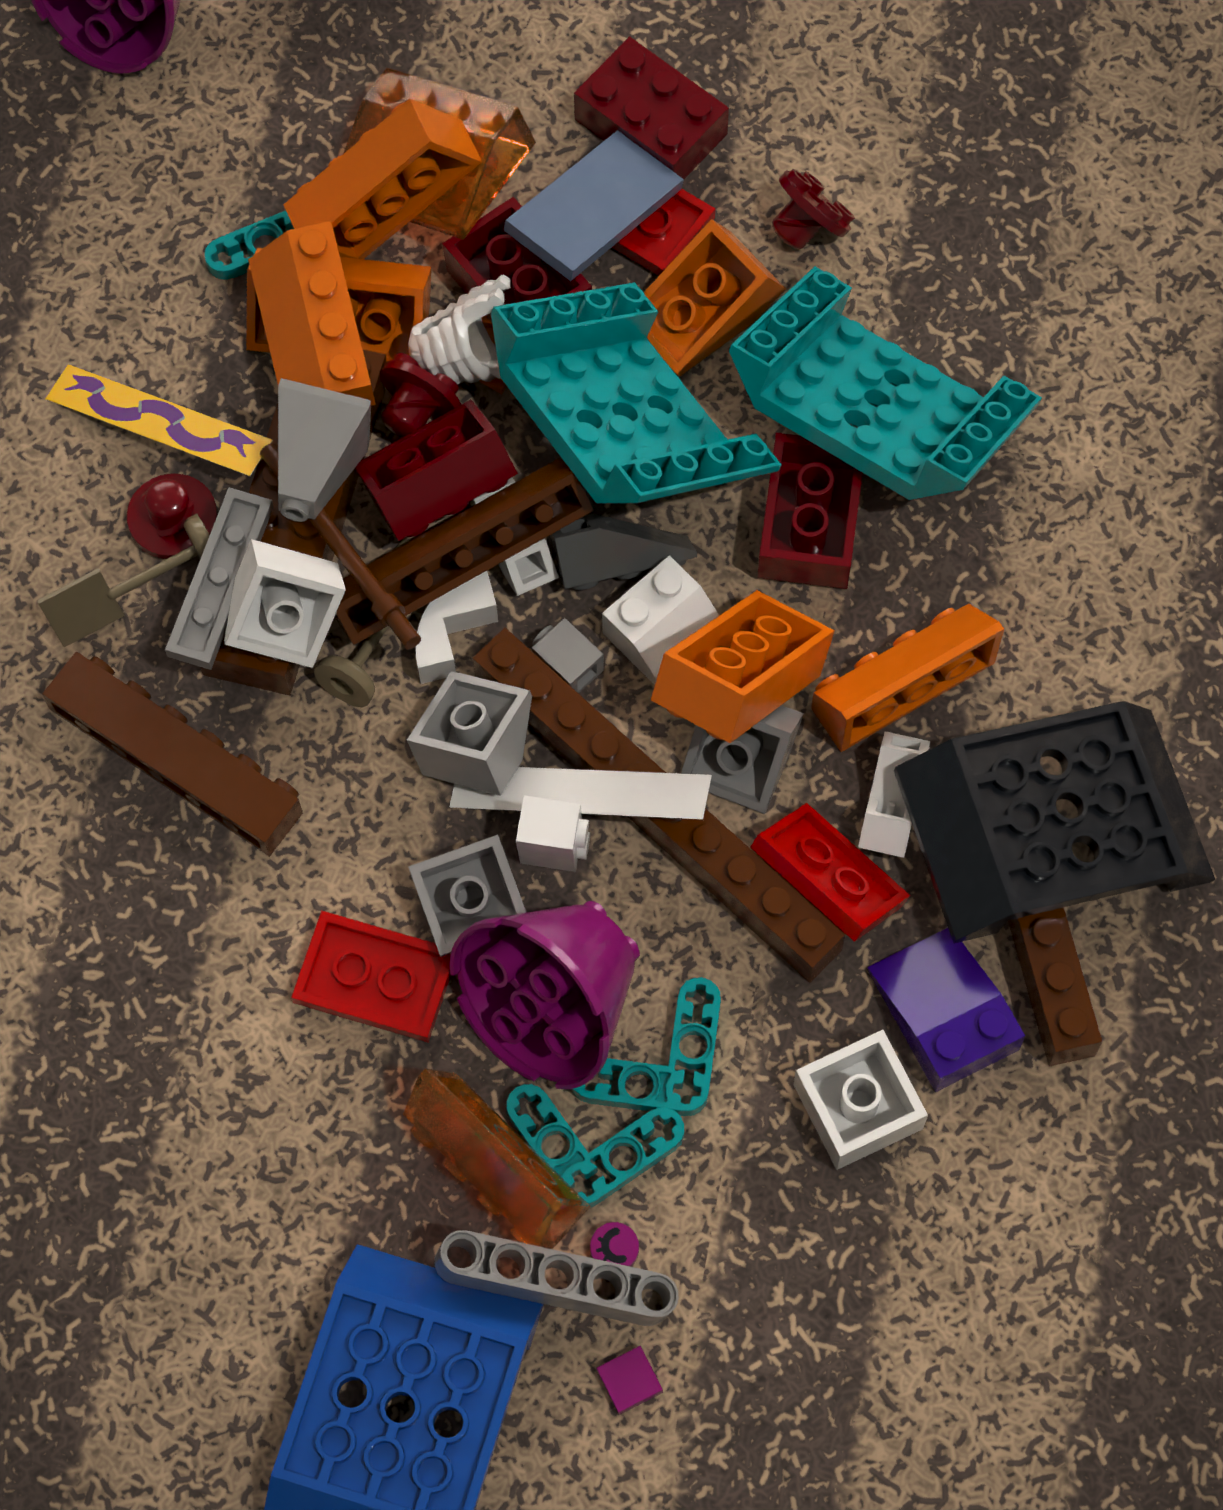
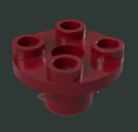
(808, 211)
(415, 395)
(161, 508)

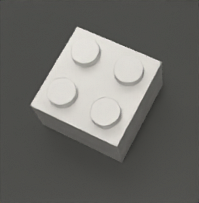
(860, 1099)

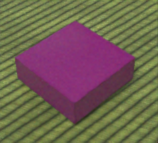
(629, 1380)

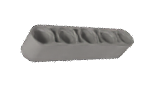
(579, 1271)

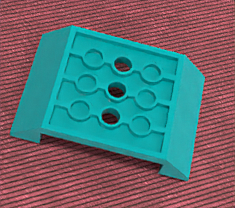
(824, 370)
(613, 400)

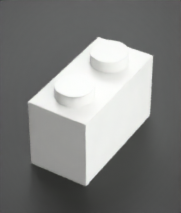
(552, 834)

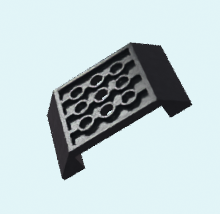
(1005, 849)

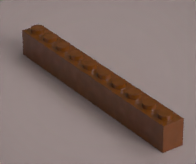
(700, 846)

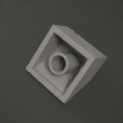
(472, 733)
(751, 764)
(465, 889)

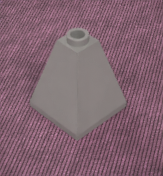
(318, 445)

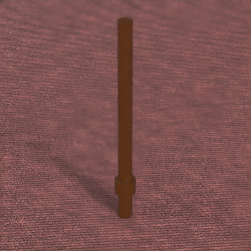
(385, 605)

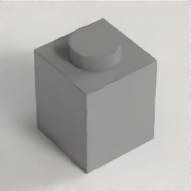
(569, 654)

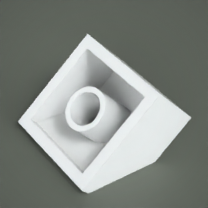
(283, 603)
(657, 616)

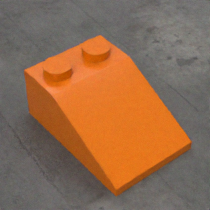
(708, 297)

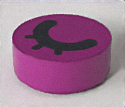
(615, 1244)

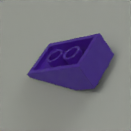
(946, 1009)

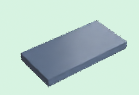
(593, 205)

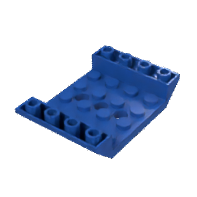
(411, 1337)

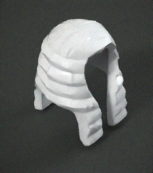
(456, 338)

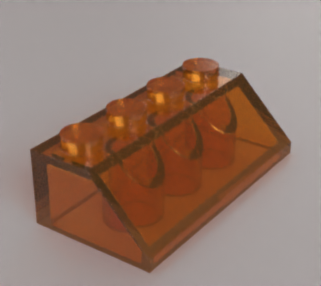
(493, 1159)

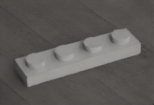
(207, 603)

